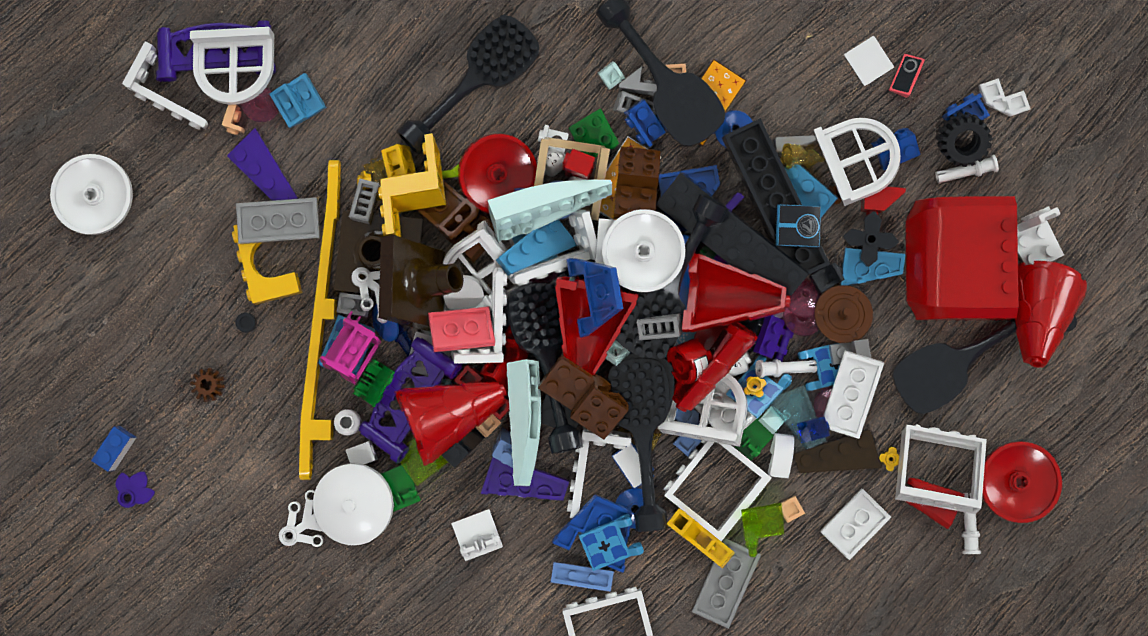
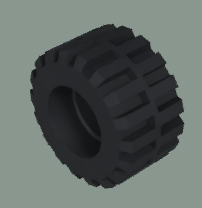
(971, 152)

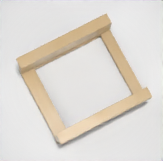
(600, 171)

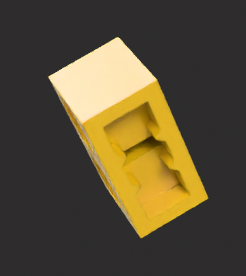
(398, 160)

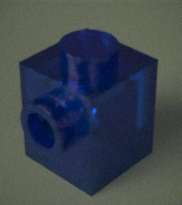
(813, 429)

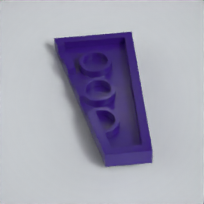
(259, 165)
(542, 485)

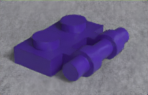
(769, 338)

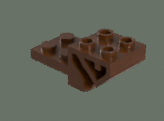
(636, 180)
(456, 220)
(585, 395)

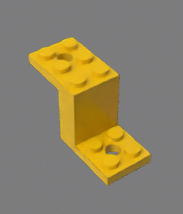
(412, 190)

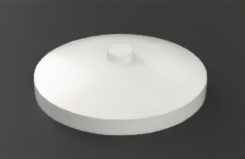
(91, 194)
(644, 250)
(353, 504)

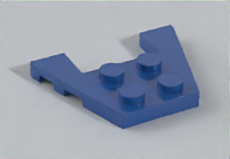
(601, 290)
(592, 515)

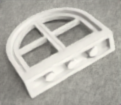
(233, 39)
(836, 166)
(488, 240)
(706, 433)

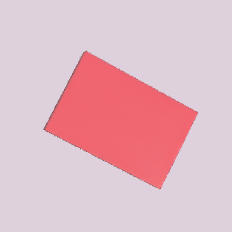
(461, 329)

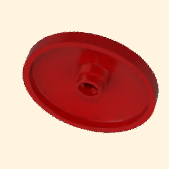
(494, 168)
(1021, 482)

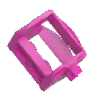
(349, 349)

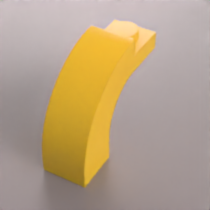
(700, 538)

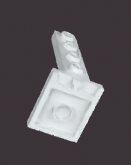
(138, 73)
(1036, 237)
(584, 238)
(489, 354)
(620, 441)

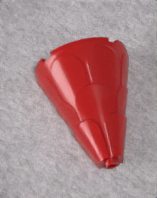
(728, 295)
(573, 304)
(1047, 305)
(742, 339)
(447, 413)

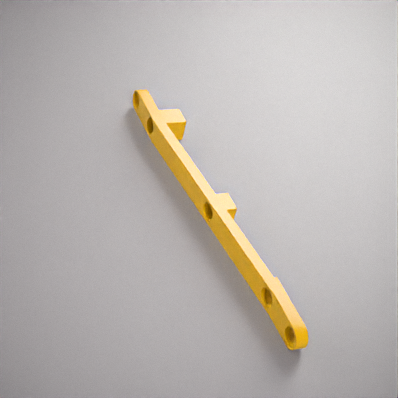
(323, 310)

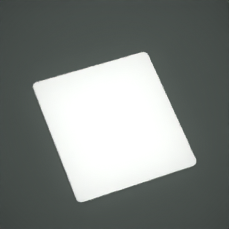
(869, 60)

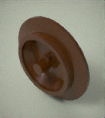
(843, 314)

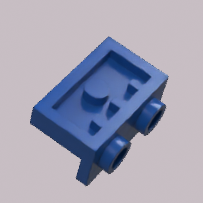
(644, 122)

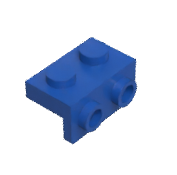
(971, 104)
(907, 144)

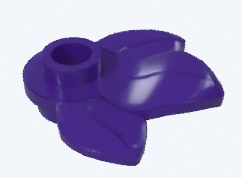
(135, 487)

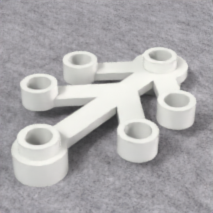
(364, 285)
(308, 522)

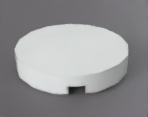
(468, 297)

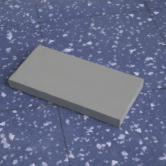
(277, 220)
(726, 586)

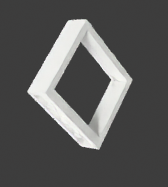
(937, 499)
(745, 502)
(610, 598)

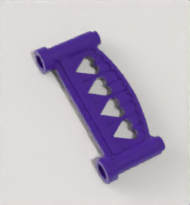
(172, 60)
(391, 438)

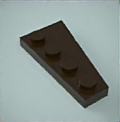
(839, 455)

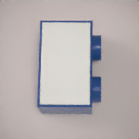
(113, 448)
(628, 462)

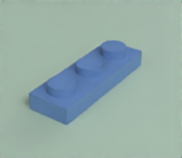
(582, 576)

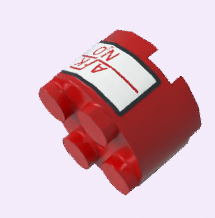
(689, 360)

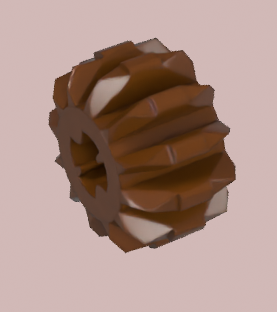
(204, 392)

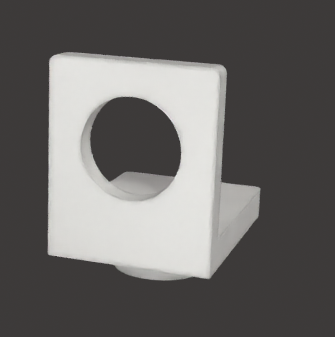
(550, 133)
(362, 453)

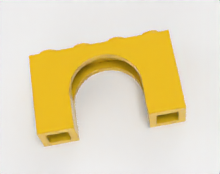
(262, 288)

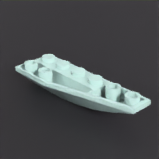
(542, 204)
(524, 417)

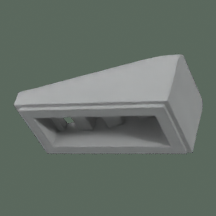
(620, 99)
(803, 141)
(371, 203)
(677, 332)

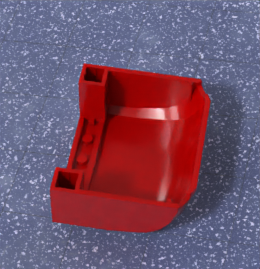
(962, 258)

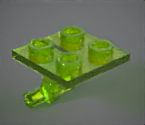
(414, 467)
(761, 523)

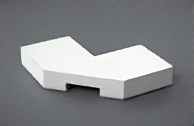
(994, 97)

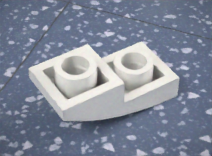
(782, 455)

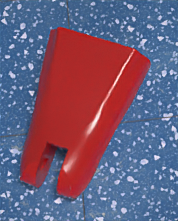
(940, 515)

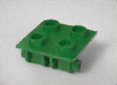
(594, 130)
(380, 378)
(754, 439)
(402, 487)

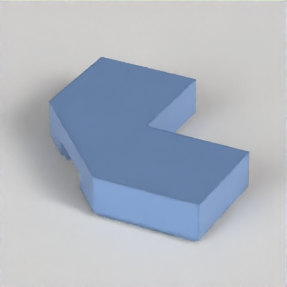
(686, 444)

